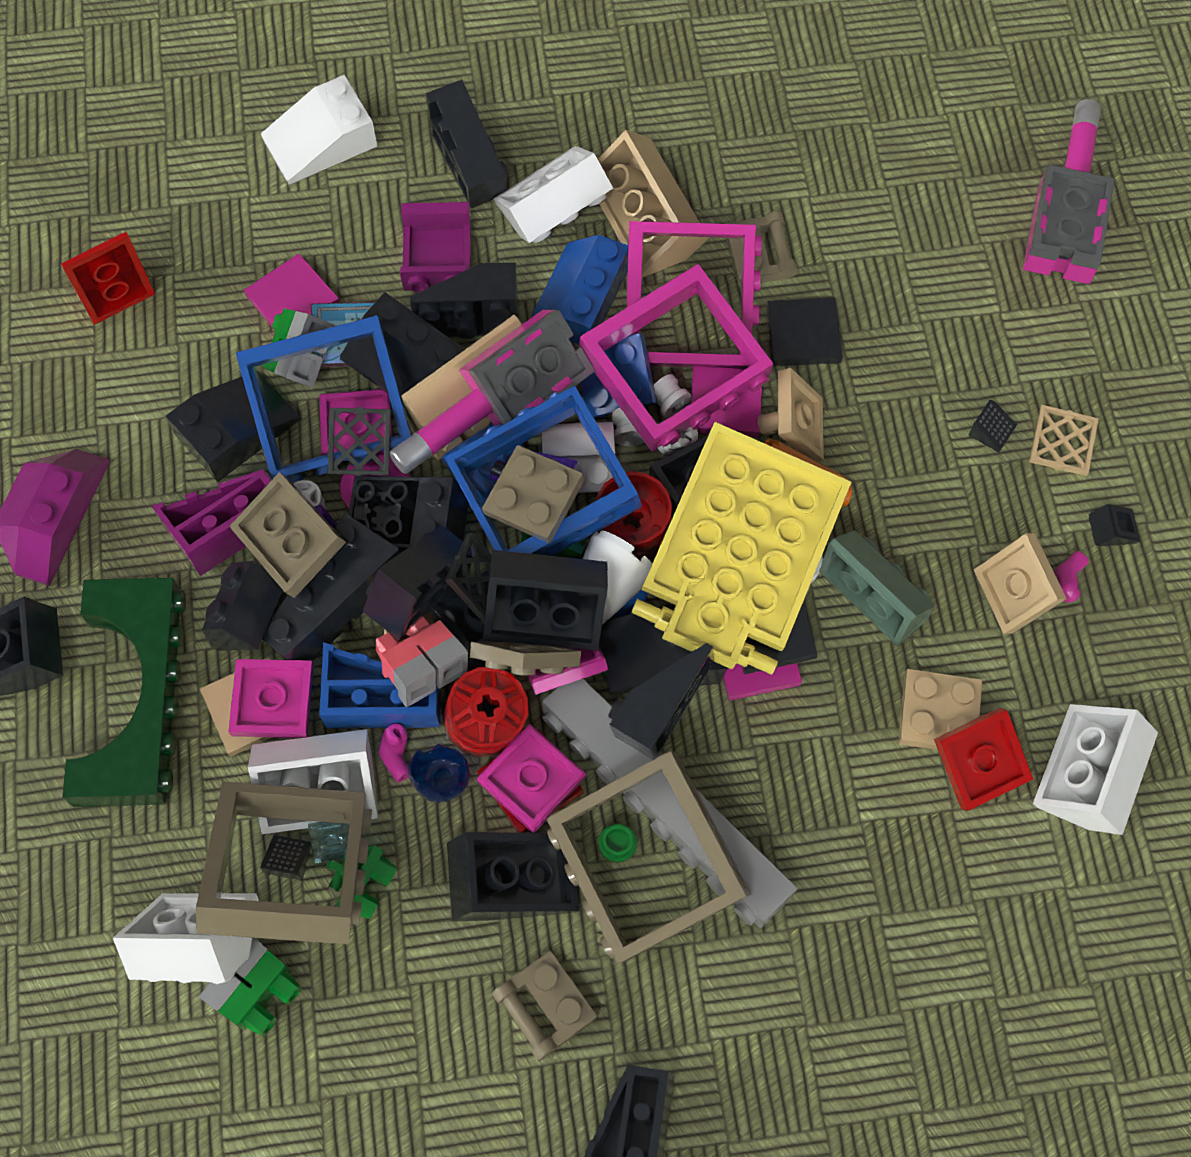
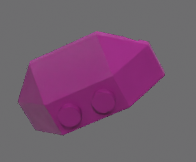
(47, 510)

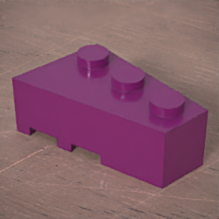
(203, 520)

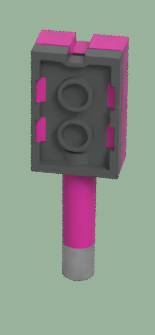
(1071, 207)
(504, 380)

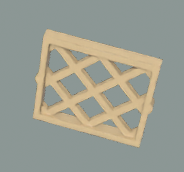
(1068, 417)

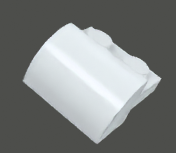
(573, 442)

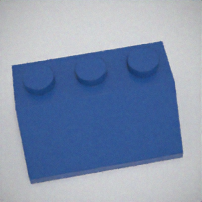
(585, 283)

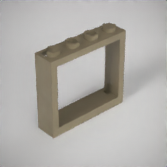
(704, 828)
(278, 919)

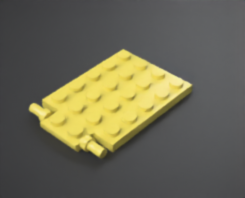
(741, 549)

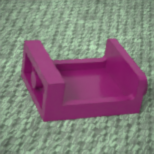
(434, 243)

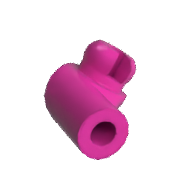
(1067, 576)
(392, 751)

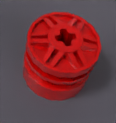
(652, 516)
(472, 729)

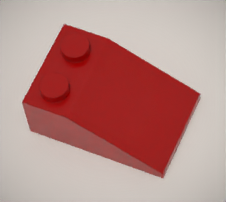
(108, 278)

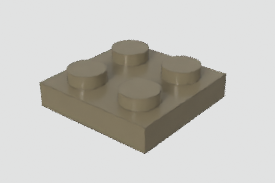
(533, 494)
(525, 657)

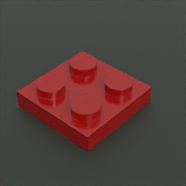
(983, 759)

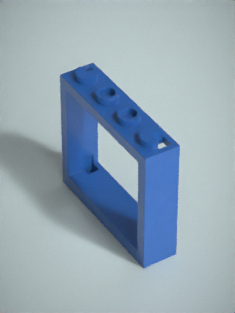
(303, 344)
(525, 426)

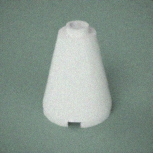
(625, 571)

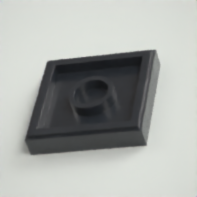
(804, 332)

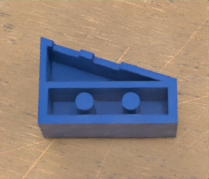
(361, 697)

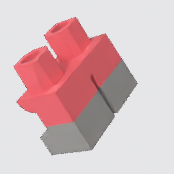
(422, 661)

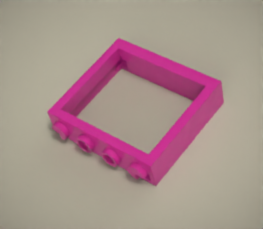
(750, 282)
(647, 310)

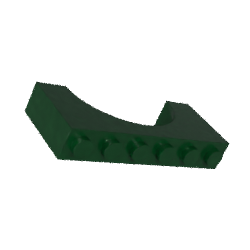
(136, 762)

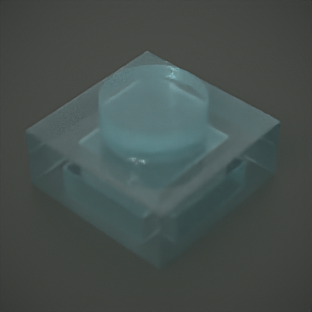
(328, 840)

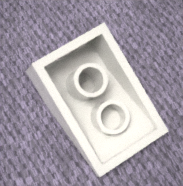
(320, 131)

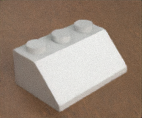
(554, 194)
(314, 762)
(1096, 767)
(165, 943)

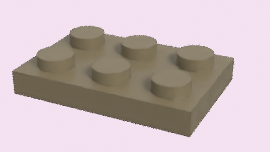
(287, 535)

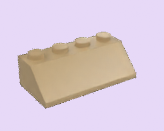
(646, 193)
(448, 387)

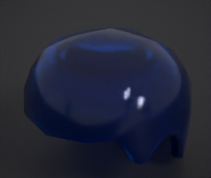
(439, 773)

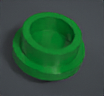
(617, 842)

